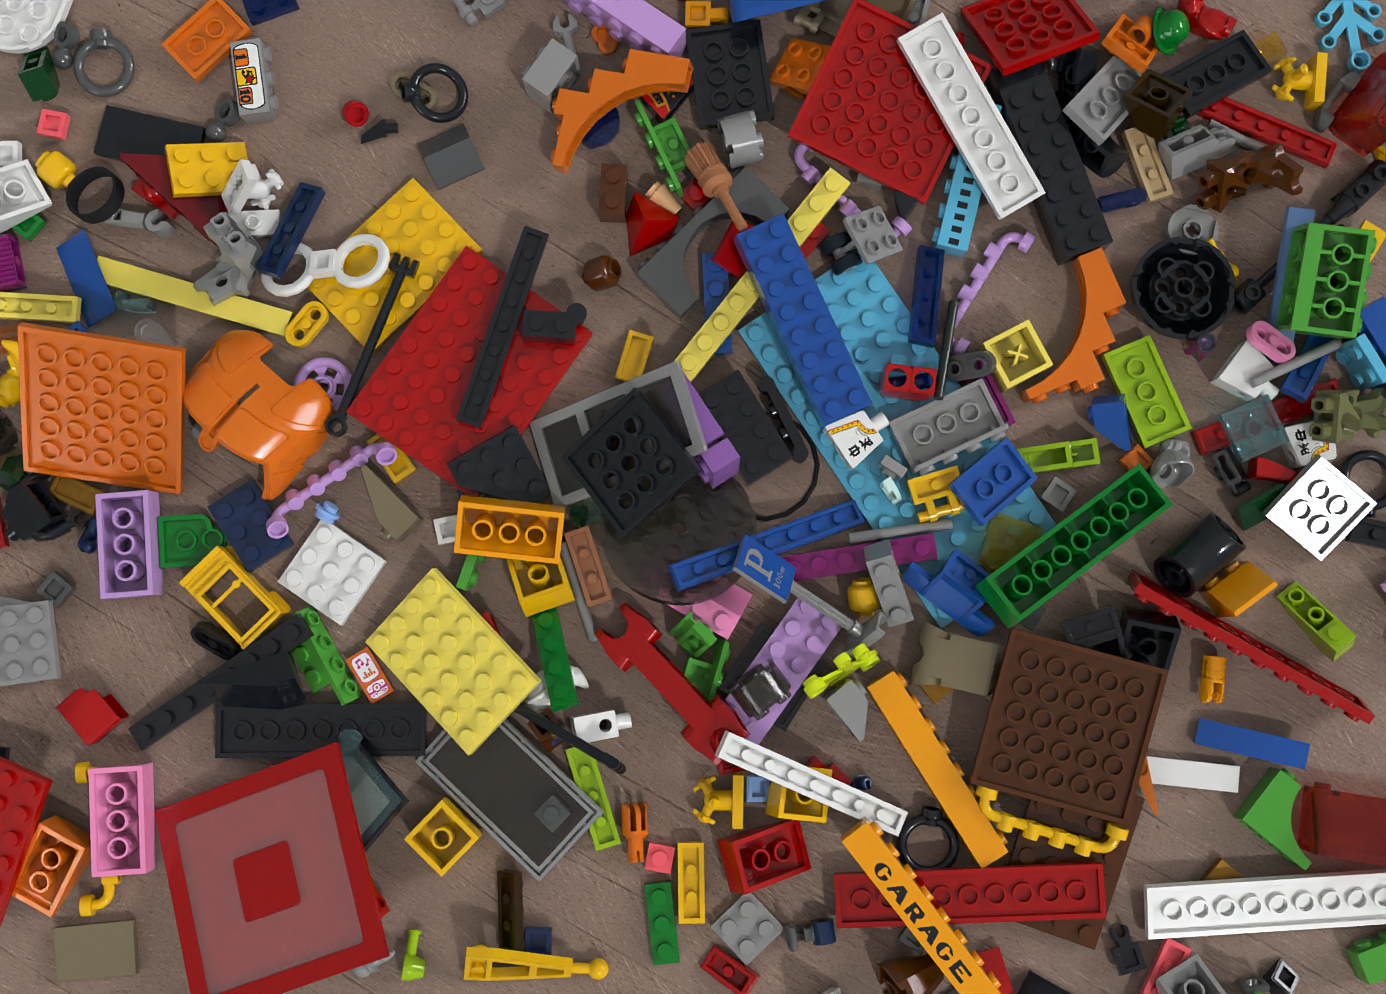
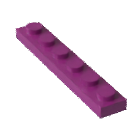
(852, 558)

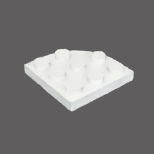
(30, 23)

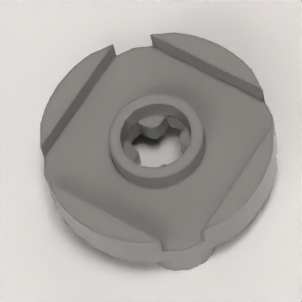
(1195, 216)

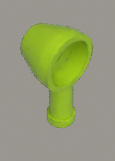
(413, 966)

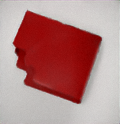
(885, 389)
(92, 714)

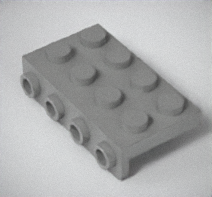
(948, 427)

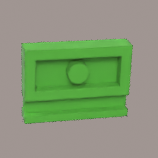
(693, 636)

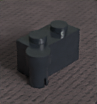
(553, 326)

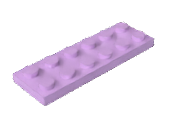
(795, 650)

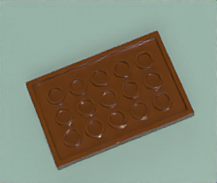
(1028, 852)

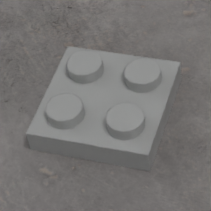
(747, 927)

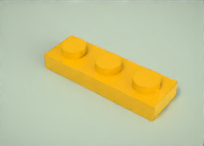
(691, 882)

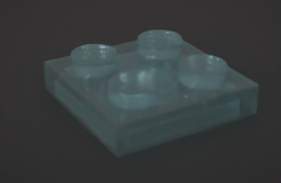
(1253, 428)

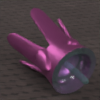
(1203, 344)

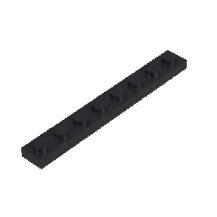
(502, 327)
(201, 695)

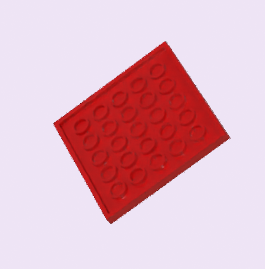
(872, 108)

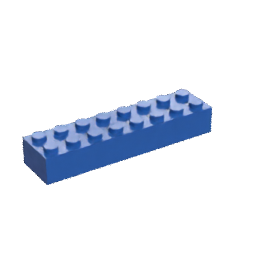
(802, 320)

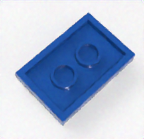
(992, 481)

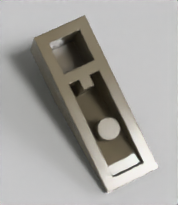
(390, 509)

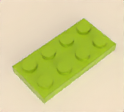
(1149, 393)

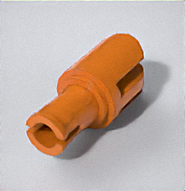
(635, 828)

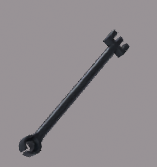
(401, 271)
(603, 757)

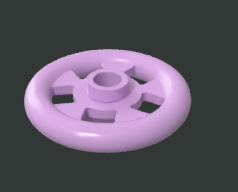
(320, 366)

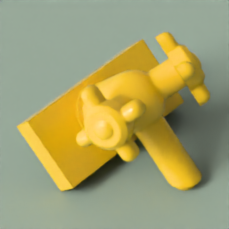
(1307, 78)
(722, 800)

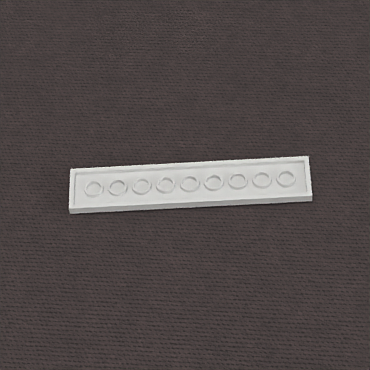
(1265, 904)

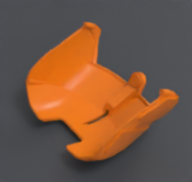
(272, 426)

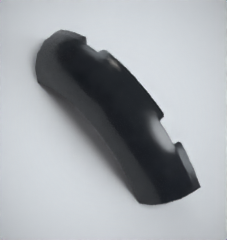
(1075, 71)

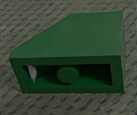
(39, 75)

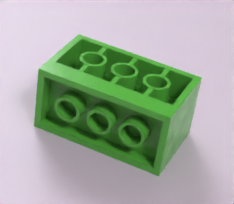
(1325, 280)

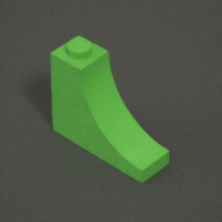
(1269, 814)

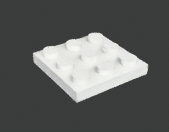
(332, 571)

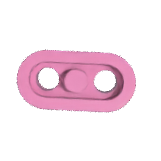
(1270, 342)

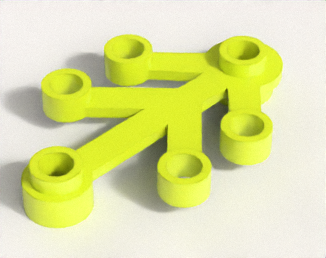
(864, 659)

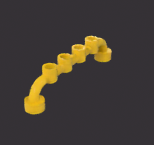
(1056, 836)
(88, 903)

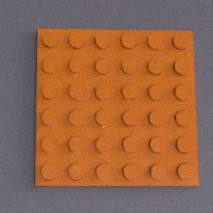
(102, 408)

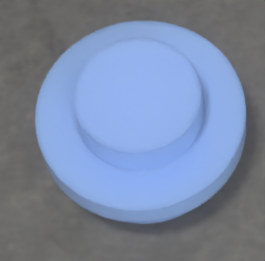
(327, 512)

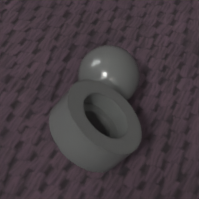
(66, 38)
(226, 115)

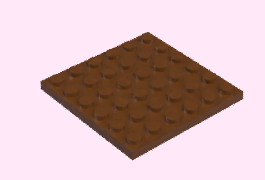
(1068, 726)

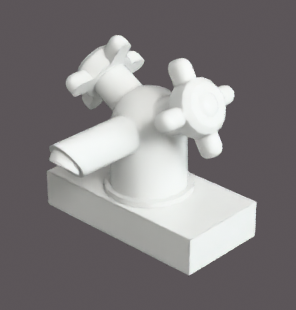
(247, 184)

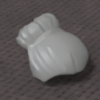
(1172, 464)

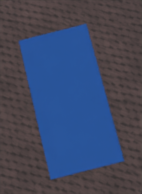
(86, 278)

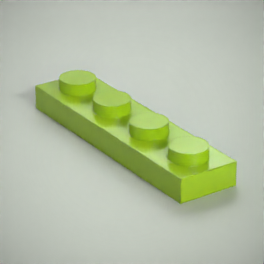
(589, 780)

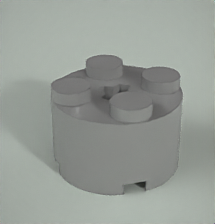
(740, 140)

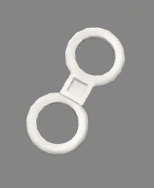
(330, 264)

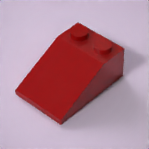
(763, 855)

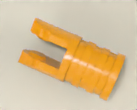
(1212, 679)

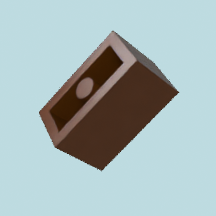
(613, 193)

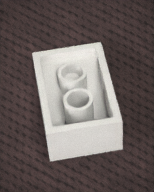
(20, 194)

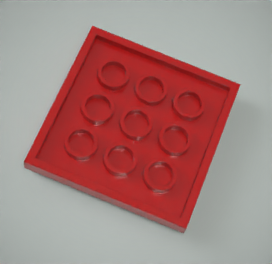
(1028, 30)

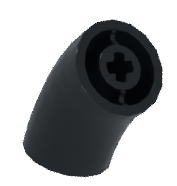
(1198, 556)

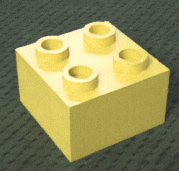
(1017, 356)

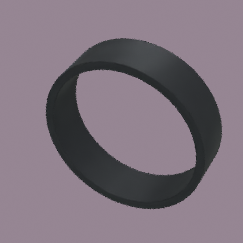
(79, 184)

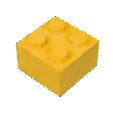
(443, 836)

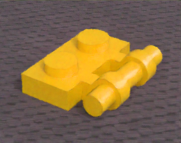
(931, 487)

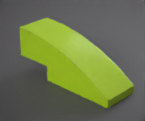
(1062, 455)

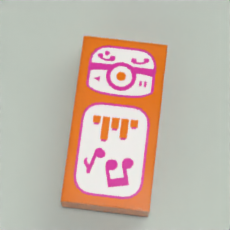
(370, 675)

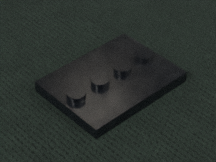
(729, 72)

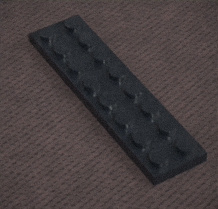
(291, 732)

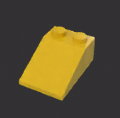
(540, 585)

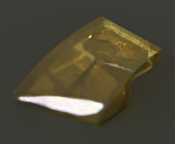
(1005, 539)

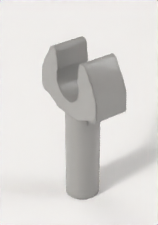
(566, 33)

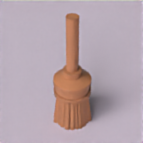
(713, 178)

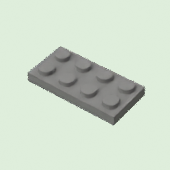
(1099, 104)

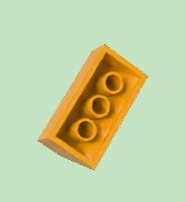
(509, 529)

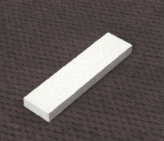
(1194, 774)

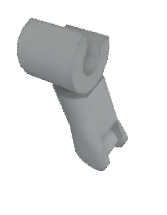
(153, 221)

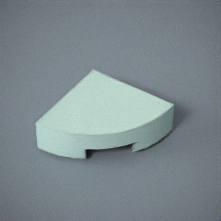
(890, 490)

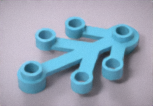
(1351, 21)

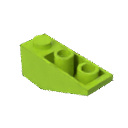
(1316, 621)

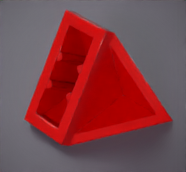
(648, 224)

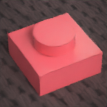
(53, 124)
(659, 857)

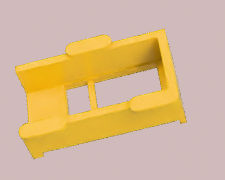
(210, 570)

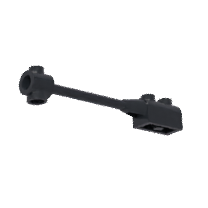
(1345, 203)

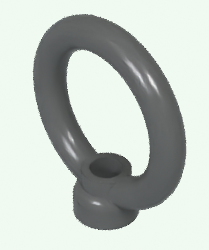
(102, 40)

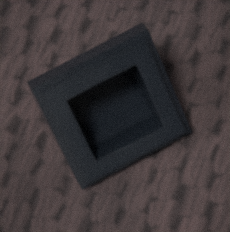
(905, 204)

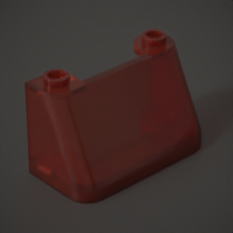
(1362, 114)
(1342, 825)

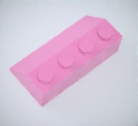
(720, 612)
(122, 819)

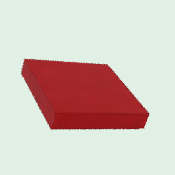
(727, 254)

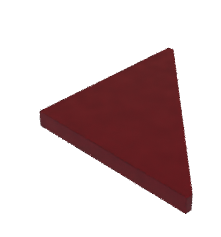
(155, 174)

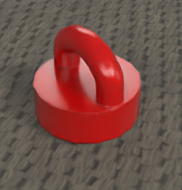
(355, 113)

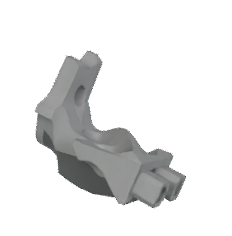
(235, 260)

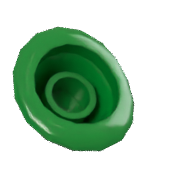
(1169, 29)

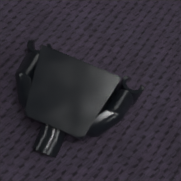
(35, 512)

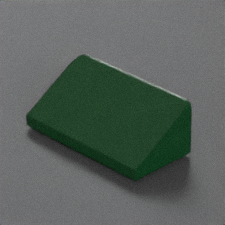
(1251, 511)

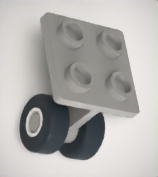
(870, 236)

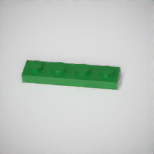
(555, 660)

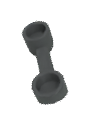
(1322, 117)

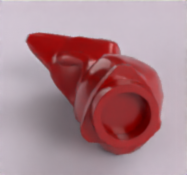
(1205, 21)

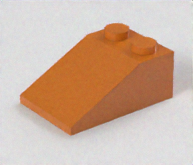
(53, 864)

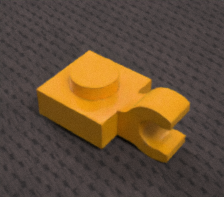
(701, 14)

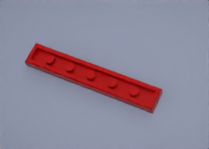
(1271, 131)
(1288, 410)

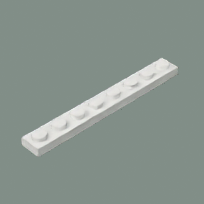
(810, 782)

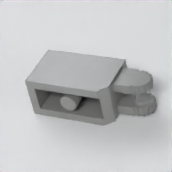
(1192, 149)

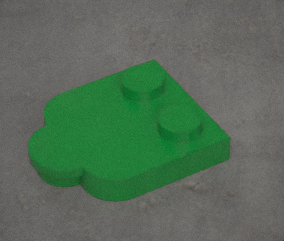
(187, 539)

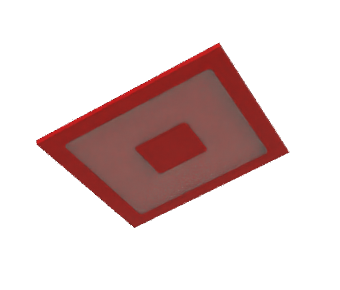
(271, 879)

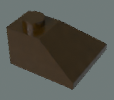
(1155, 103)

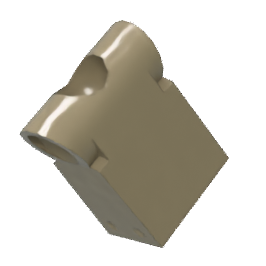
(953, 661)

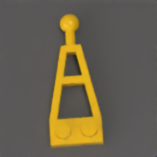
(536, 966)

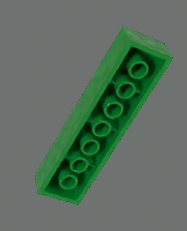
(1073, 546)

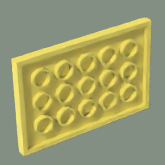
(452, 661)

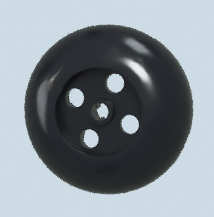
(1205, 270)

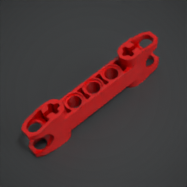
(703, 717)

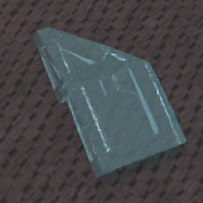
(140, 305)

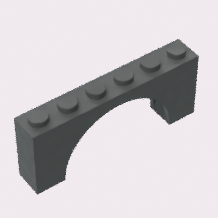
(665, 270)

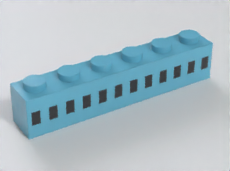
(959, 208)

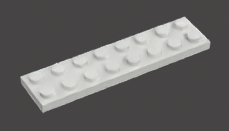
(970, 116)

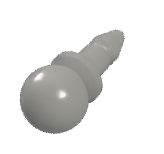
(366, 970)

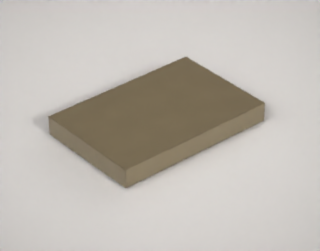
(96, 950)

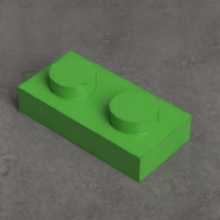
(468, 576)

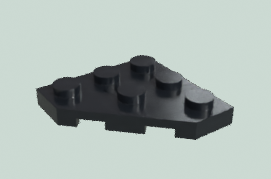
(501, 469)

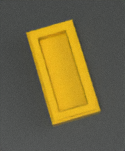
(634, 356)
(401, 467)

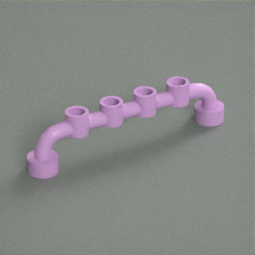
(847, 207)
(980, 275)
(384, 453)

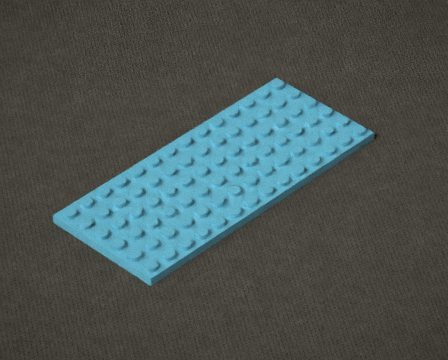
(876, 333)

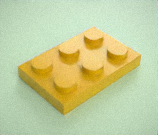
(202, 167)

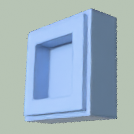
(755, 788)

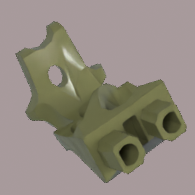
(1343, 413)

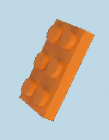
(206, 38)

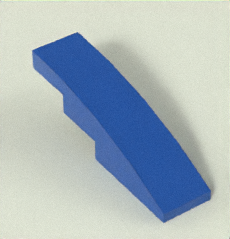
(1252, 743)

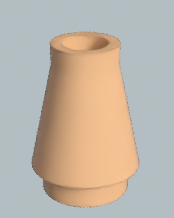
(663, 197)

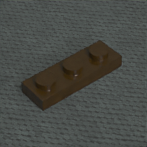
(510, 910)

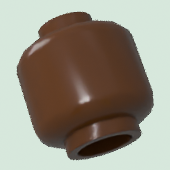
(601, 273)

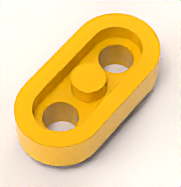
(304, 322)

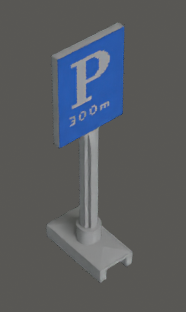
(776, 578)

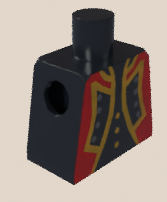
(665, 104)

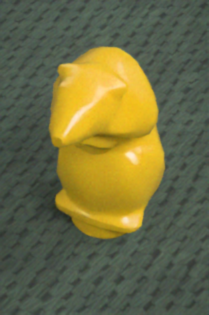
(10, 381)

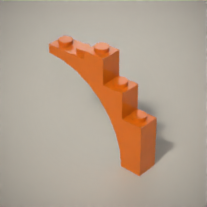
(642, 75)
(1098, 297)

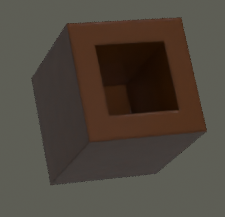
(547, 739)

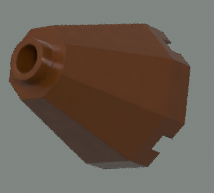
(910, 975)

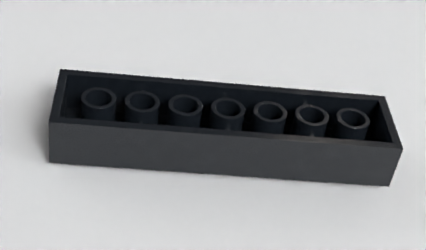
(1036, 121)

